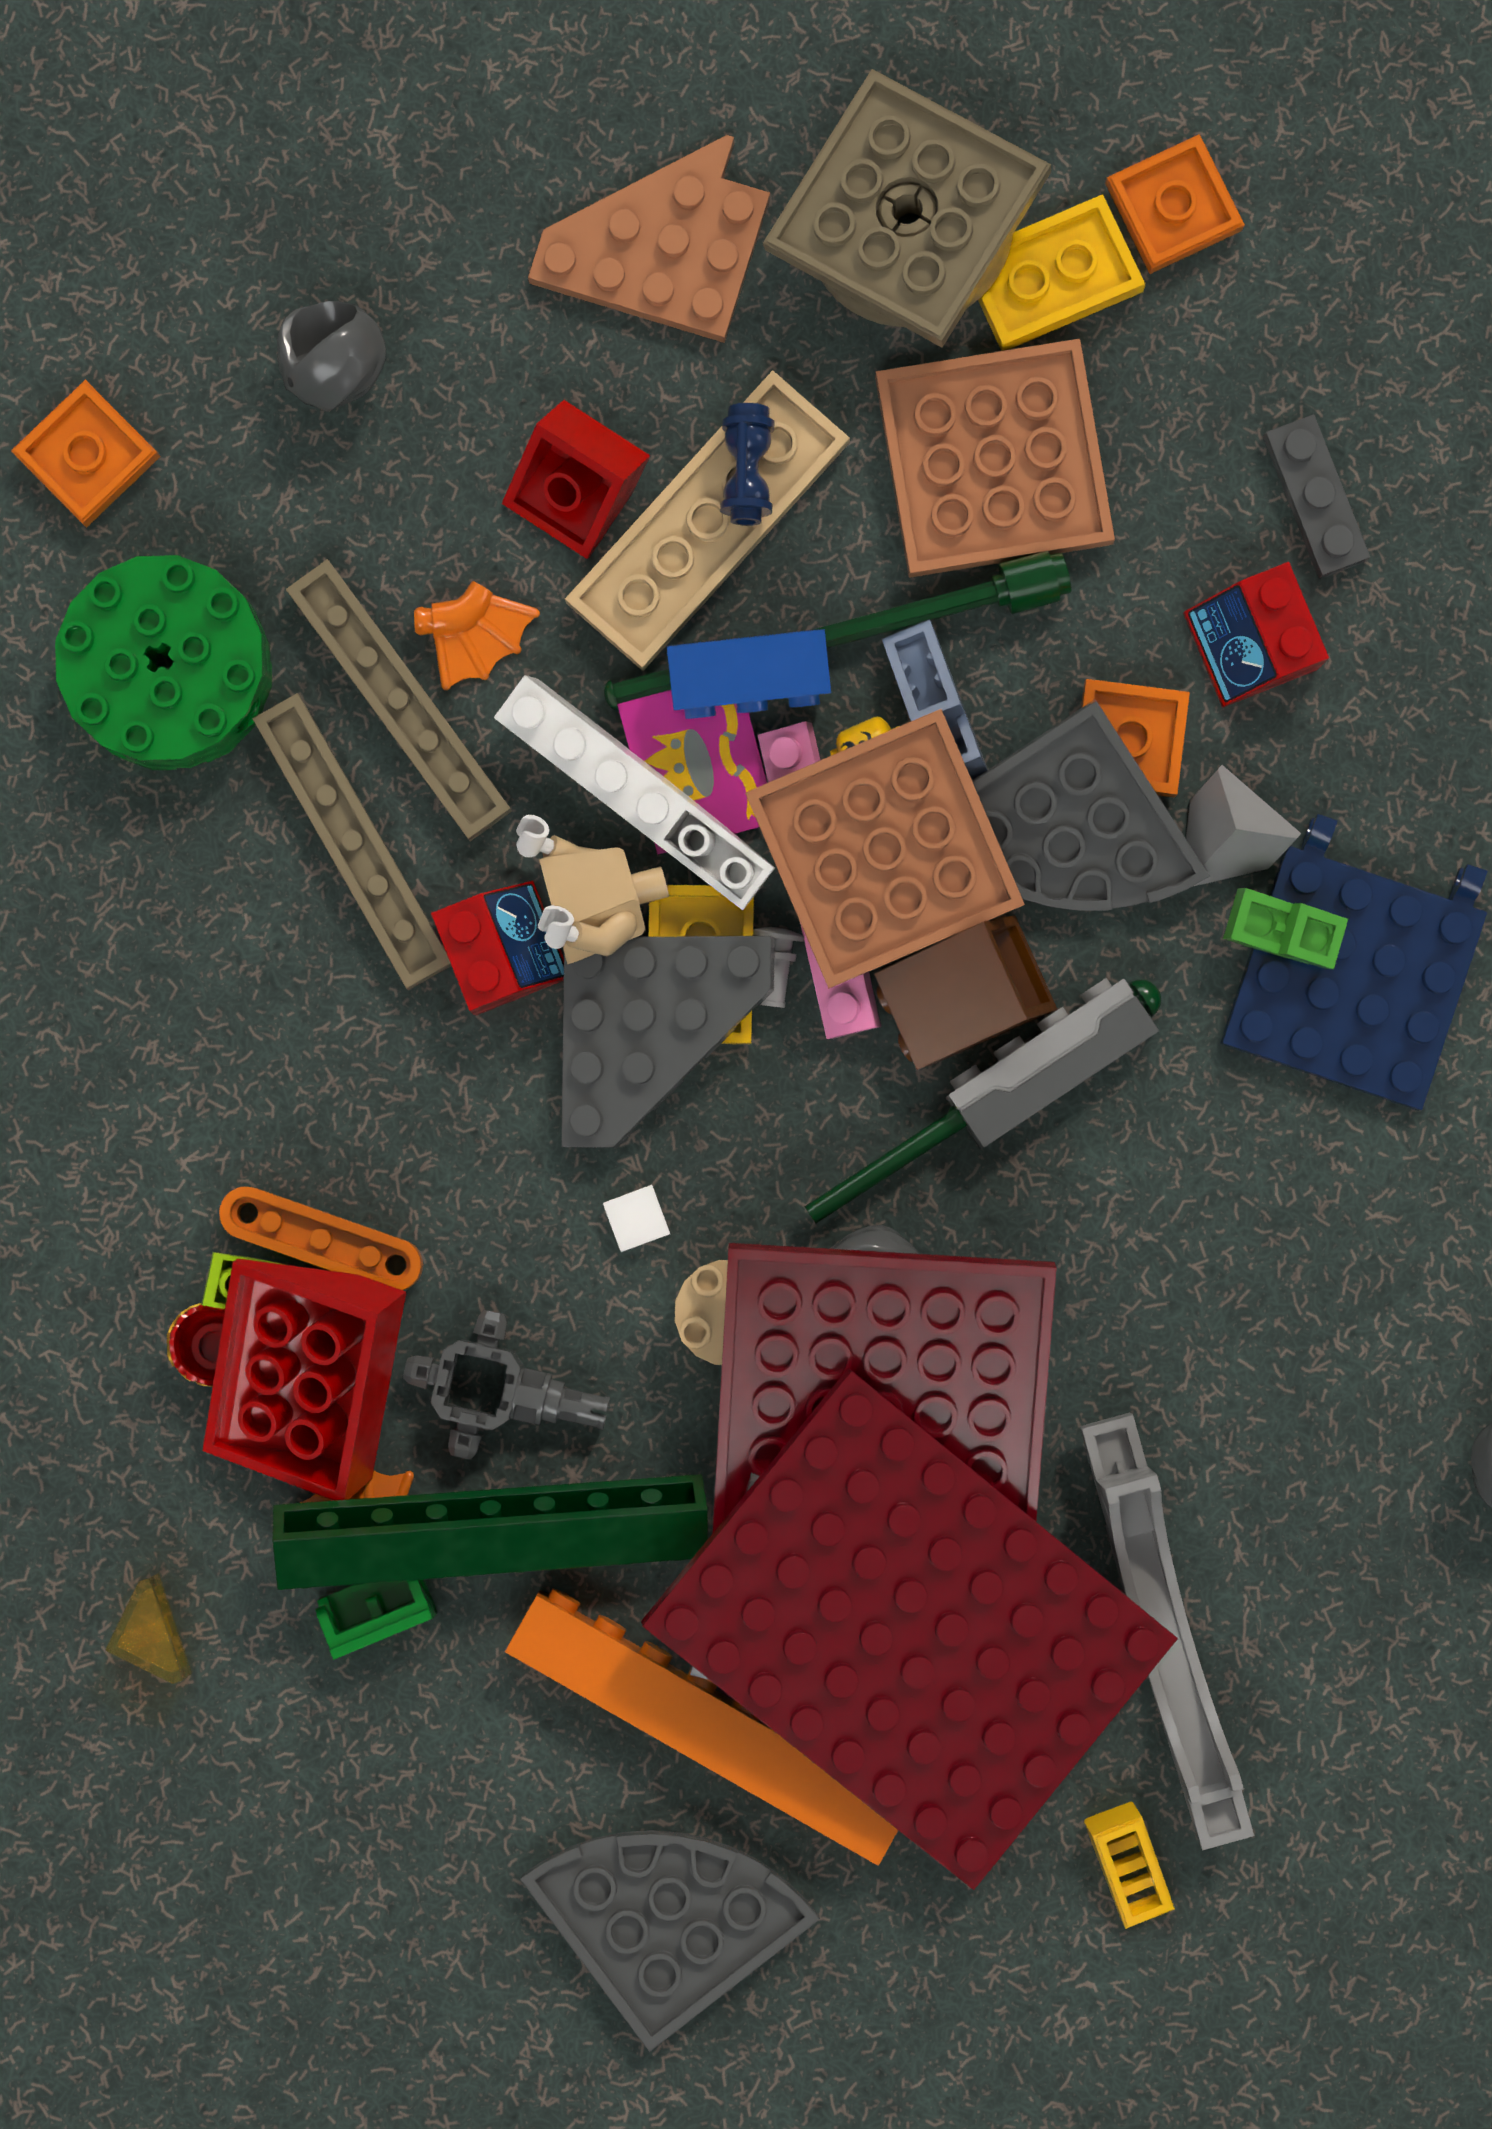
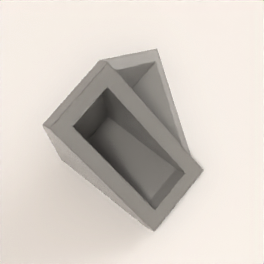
(1235, 829)

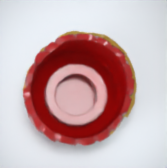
(195, 1343)

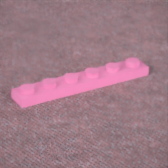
(852, 1004)

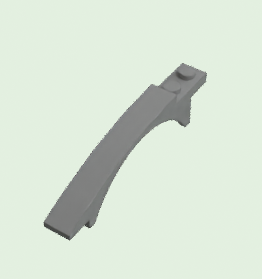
(1143, 1558)

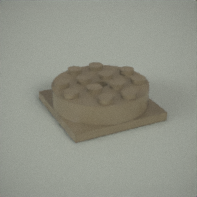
(895, 159)

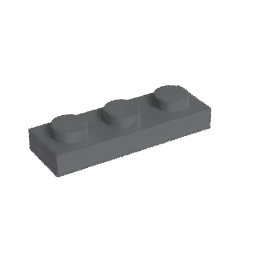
(1316, 496)

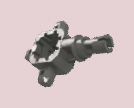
(526, 1395)

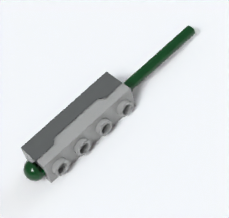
(1022, 1080)

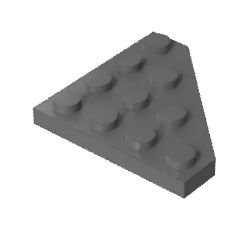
(647, 1021)

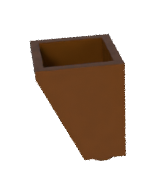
(964, 991)

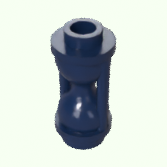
(747, 440)

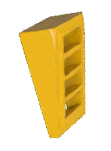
(1117, 1832)

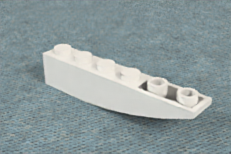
(634, 790)

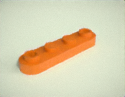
(319, 1237)

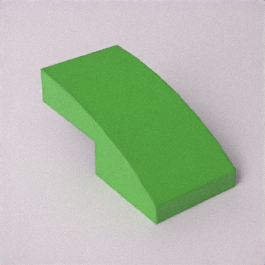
(1285, 928)

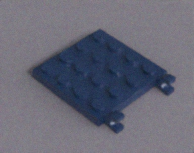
(1393, 988)

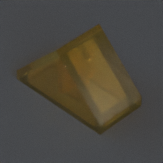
(149, 1634)

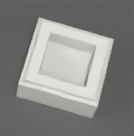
(636, 1218)

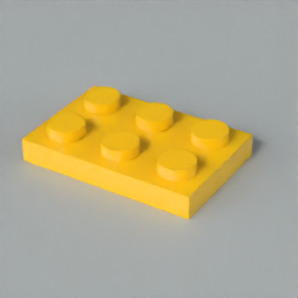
(1060, 274)
(703, 912)

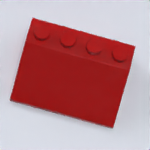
(304, 1375)

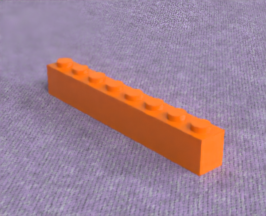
(691, 1718)

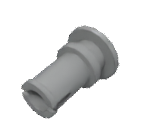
(783, 955)

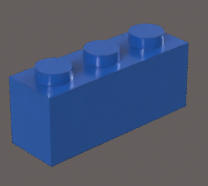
(749, 672)

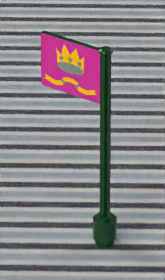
(719, 756)

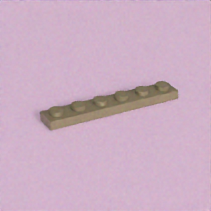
(399, 700)
(352, 841)

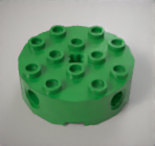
(165, 611)

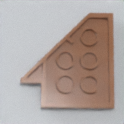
(662, 246)

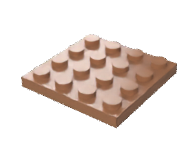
(994, 457)
(884, 848)

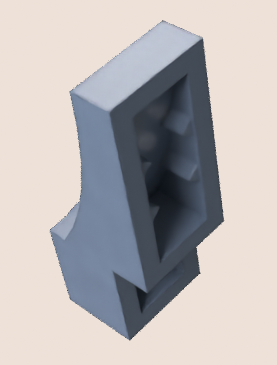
(929, 686)

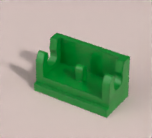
(372, 1613)

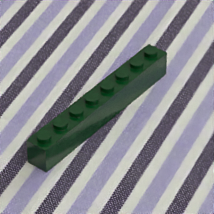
(489, 1531)

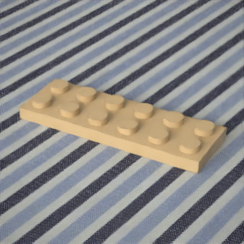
(684, 543)

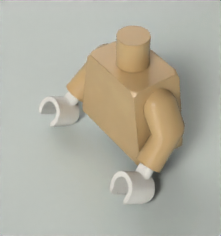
(589, 893)

